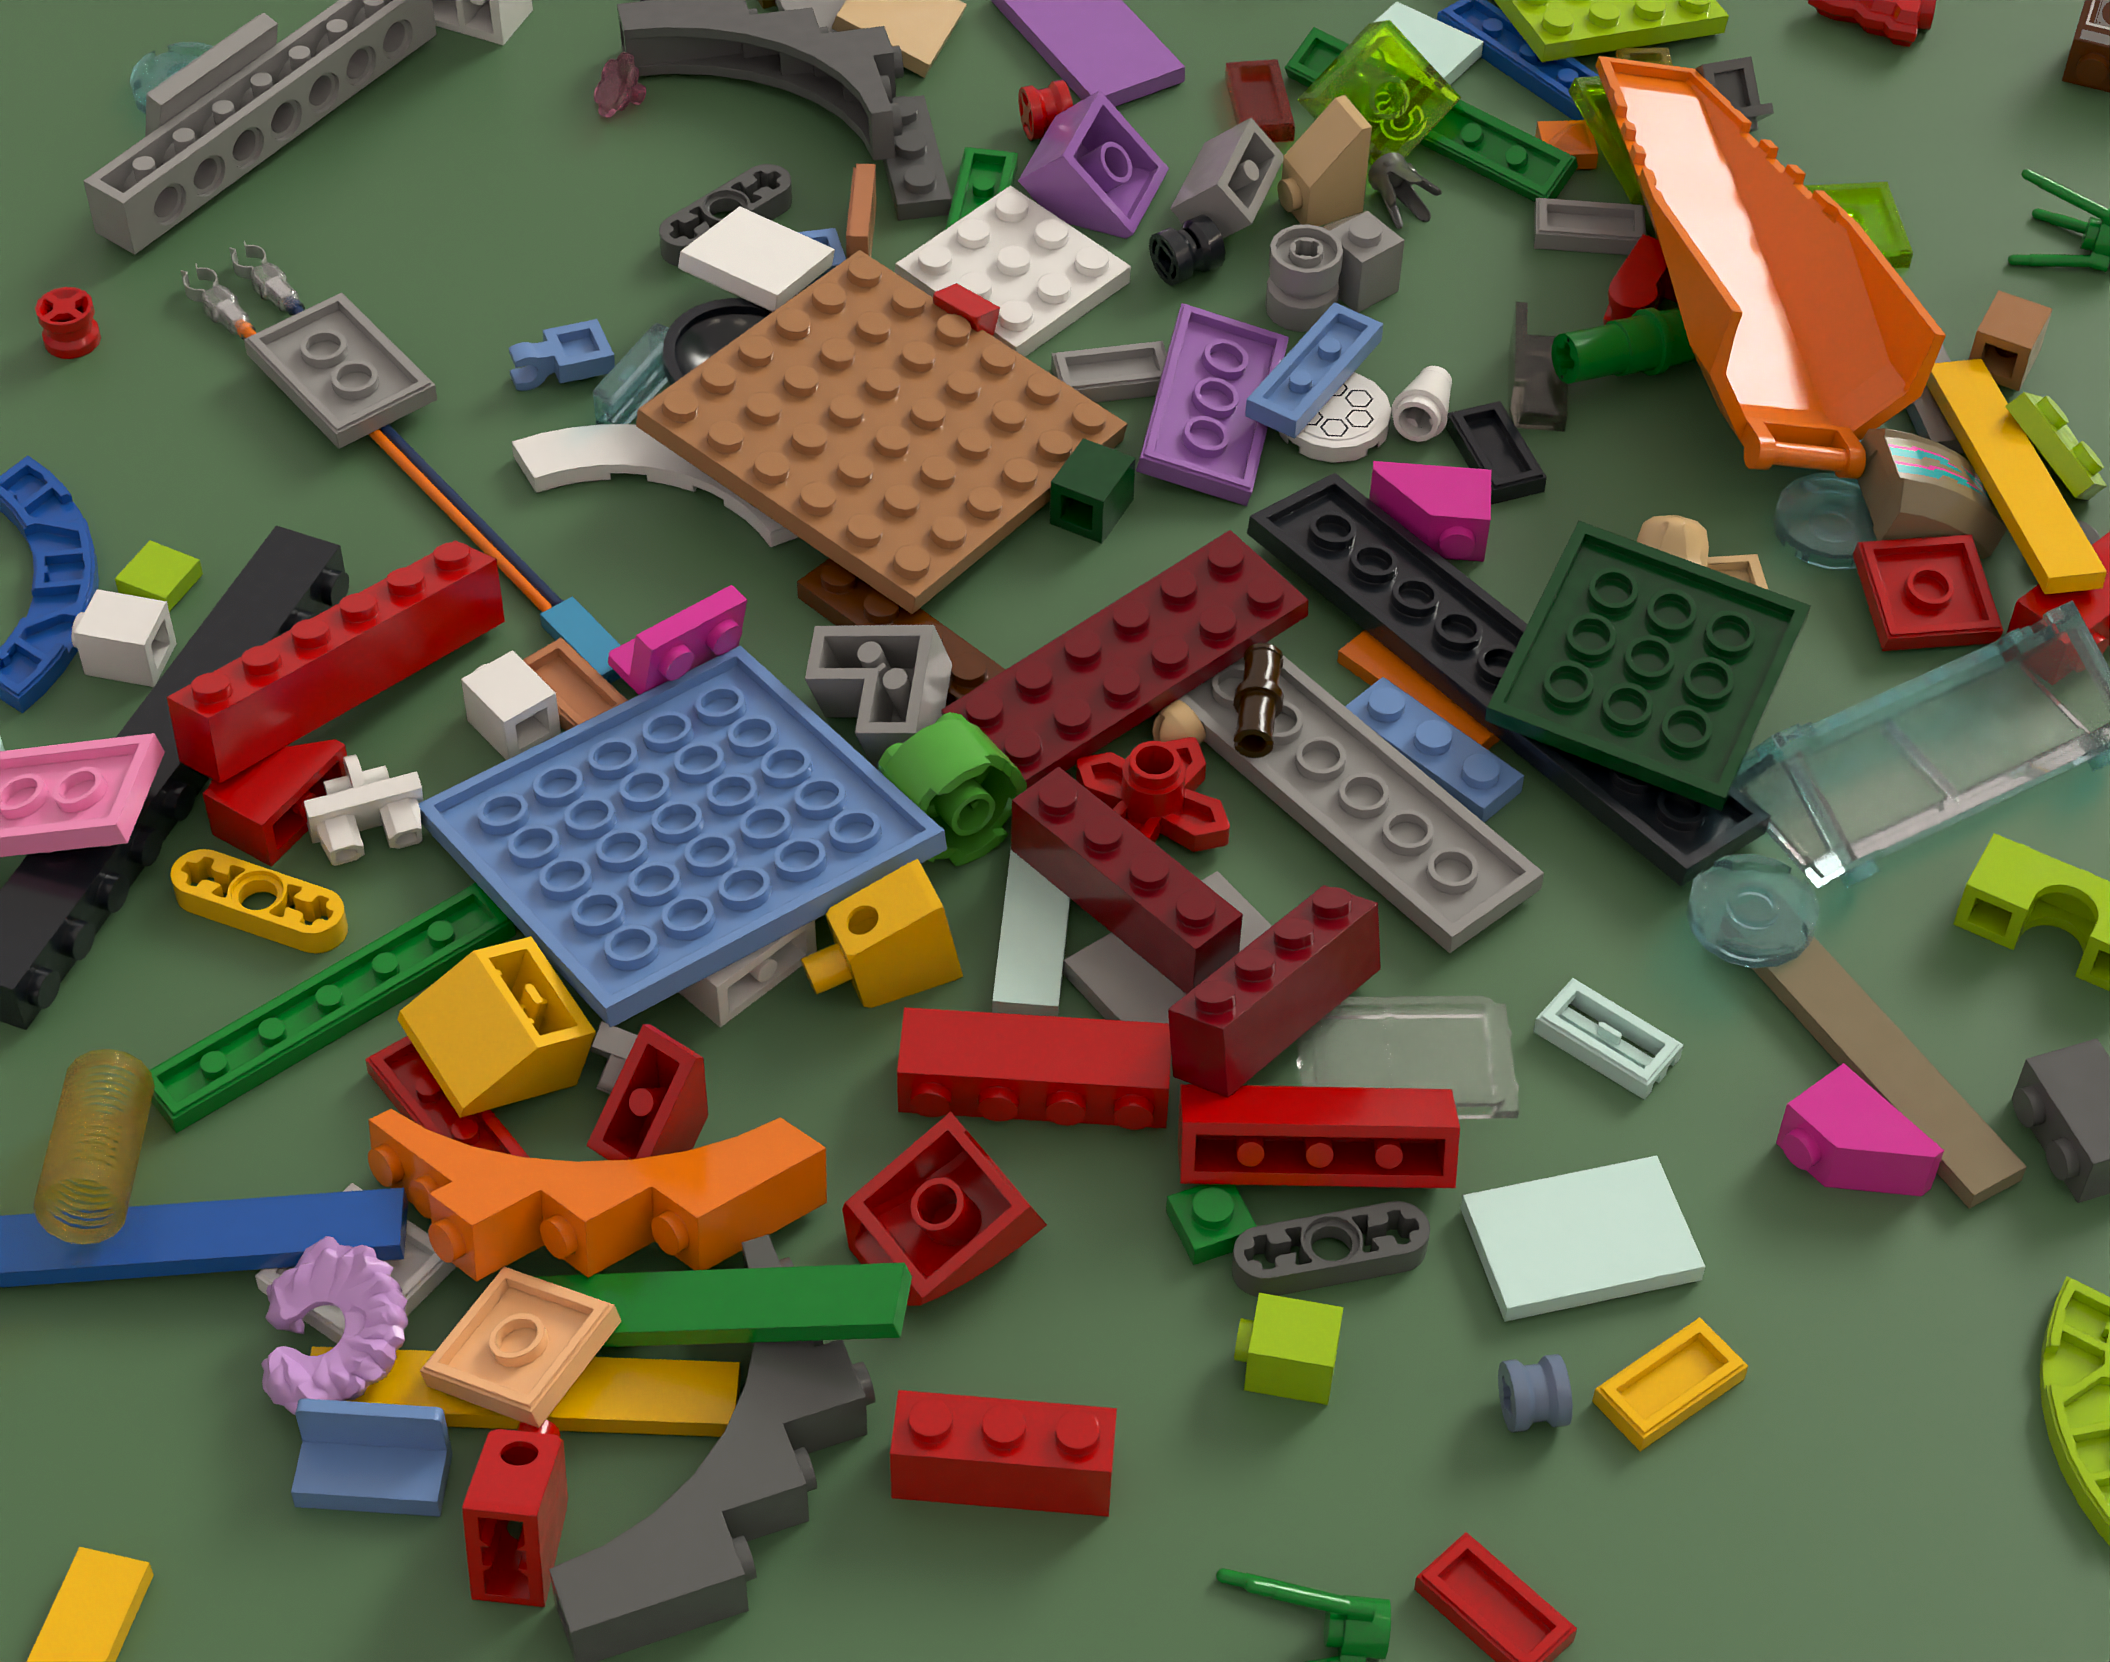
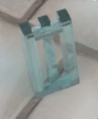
(632, 380)

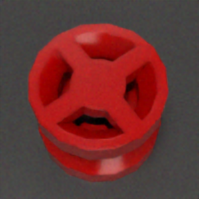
(1041, 106)
(68, 322)

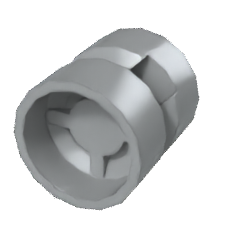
(1302, 276)

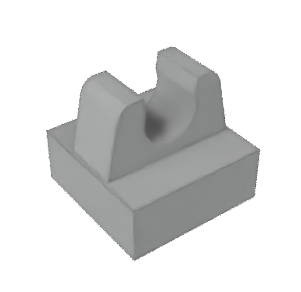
(615, 1046)

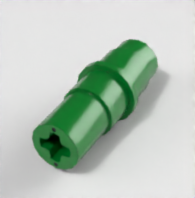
(1622, 347)

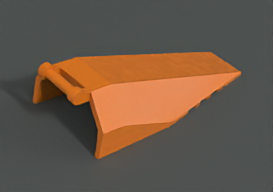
(1775, 284)

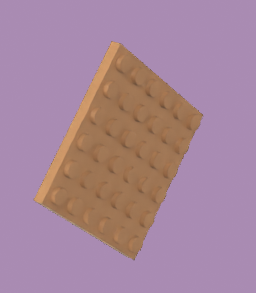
(879, 429)

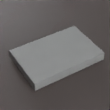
(209, 70)
(340, 370)
(1130, 988)

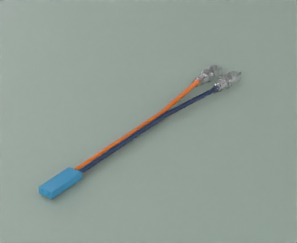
(558, 617)

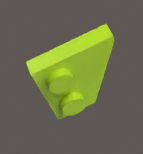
(2049, 432)

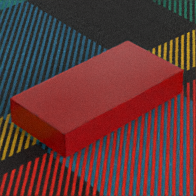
(1493, 1605)

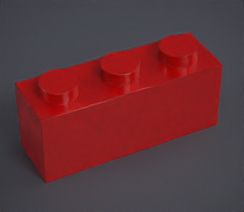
(1003, 1453)

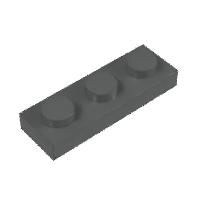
(917, 171)

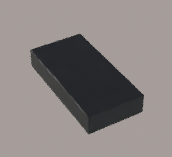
(1493, 442)

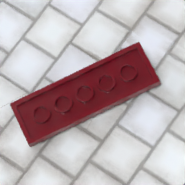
(1133, 657)

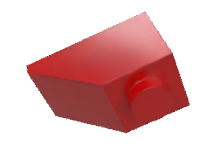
(264, 804)
(655, 1101)

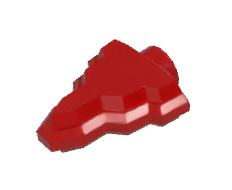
(1886, 18)

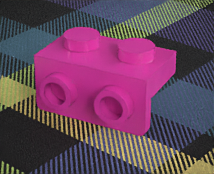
(681, 641)

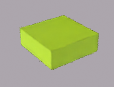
(159, 574)

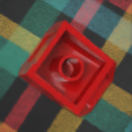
(940, 1213)

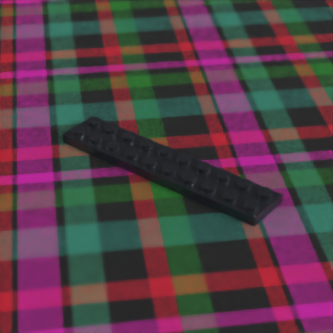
(1462, 646)

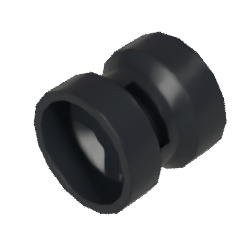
(1189, 249)

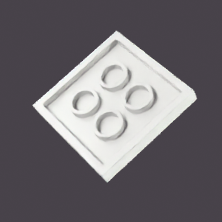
(1022, 262)

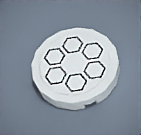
(1347, 424)

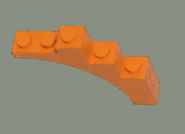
(594, 1213)

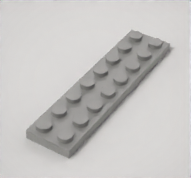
(1373, 808)

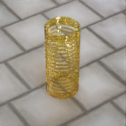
(92, 1164)

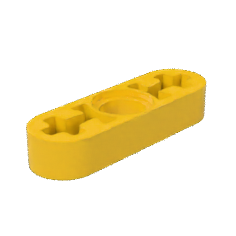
(275, 922)

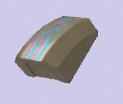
(1925, 491)

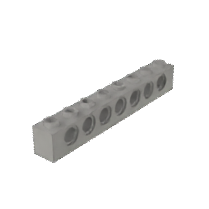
(252, 116)

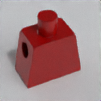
(519, 1481)

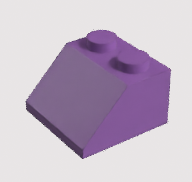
(1094, 169)

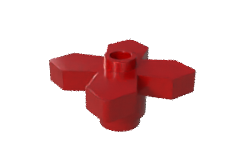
(1158, 793)

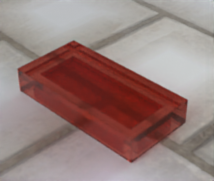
(1260, 94)

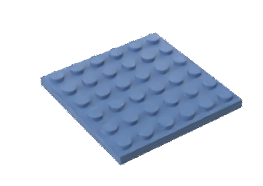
(678, 833)

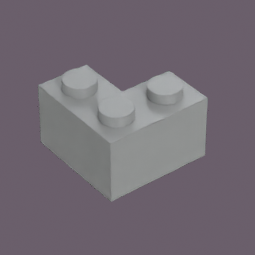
(884, 676)

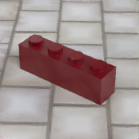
(1124, 880)
(1274, 990)

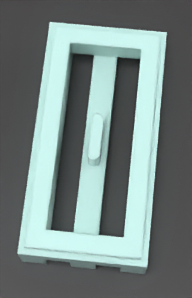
(1601, 1043)

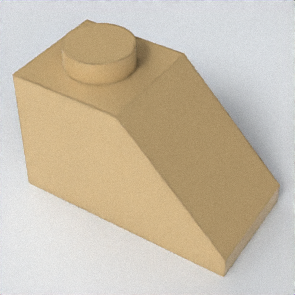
(1327, 166)

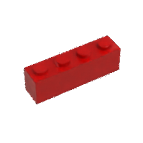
(1034, 1068)
(1319, 1136)

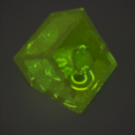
(1388, 86)

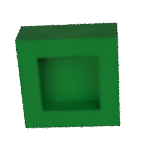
(1208, 1219)

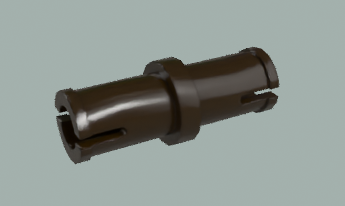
(1258, 700)

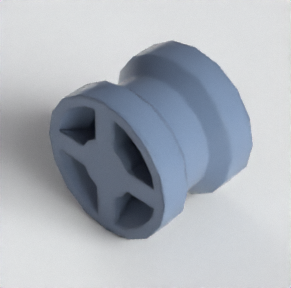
(1535, 1393)

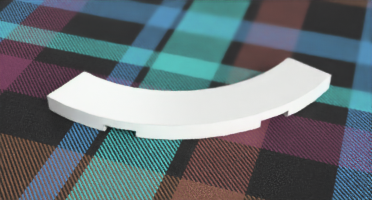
(603, 449)

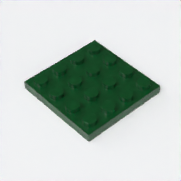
(1648, 664)

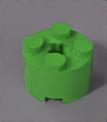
(958, 783)

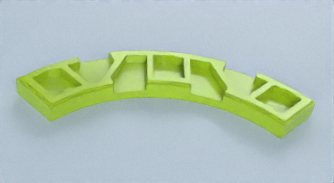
(2078, 1396)

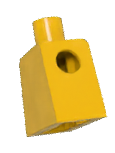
(887, 941)

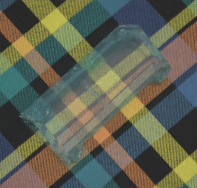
(1934, 749)

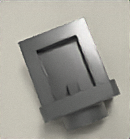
(1738, 84)

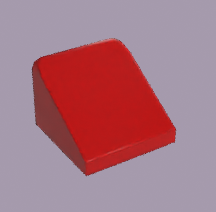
(974, 308)

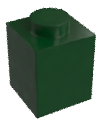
(1092, 490)

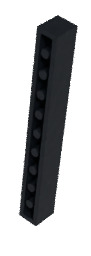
(65, 896)

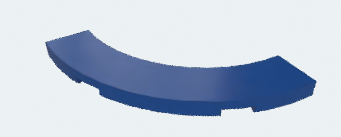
(61, 584)

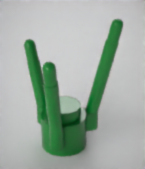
(2095, 231)
(1351, 1623)

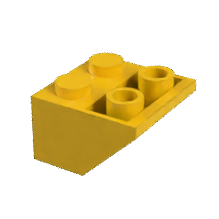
(499, 1028)

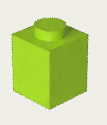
(1290, 1348)

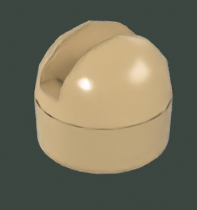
(1177, 722)

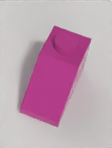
(1437, 504)
(1857, 1138)

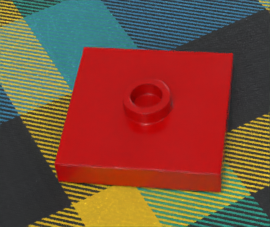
(1927, 592)

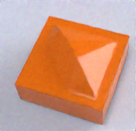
(1571, 137)

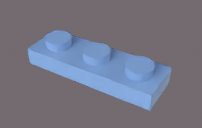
(1314, 370)
(1439, 749)

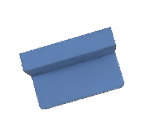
(371, 1457)

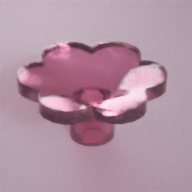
(618, 86)

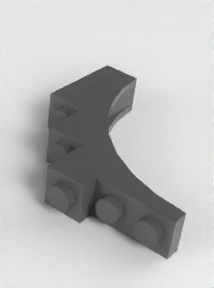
(841, 70)
(693, 1552)

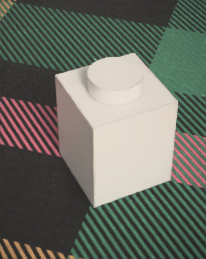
(124, 637)
(510, 705)

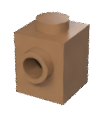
(2010, 338)

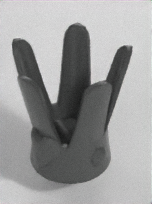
(1394, 180)

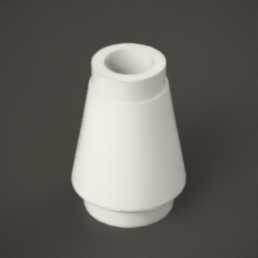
(1423, 405)

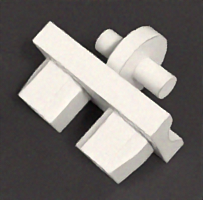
(361, 803)

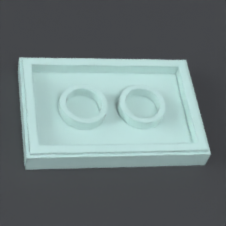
(1581, 1238)

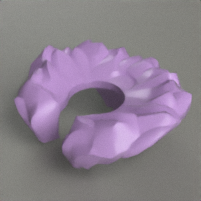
(372, 1332)

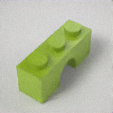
(2027, 889)

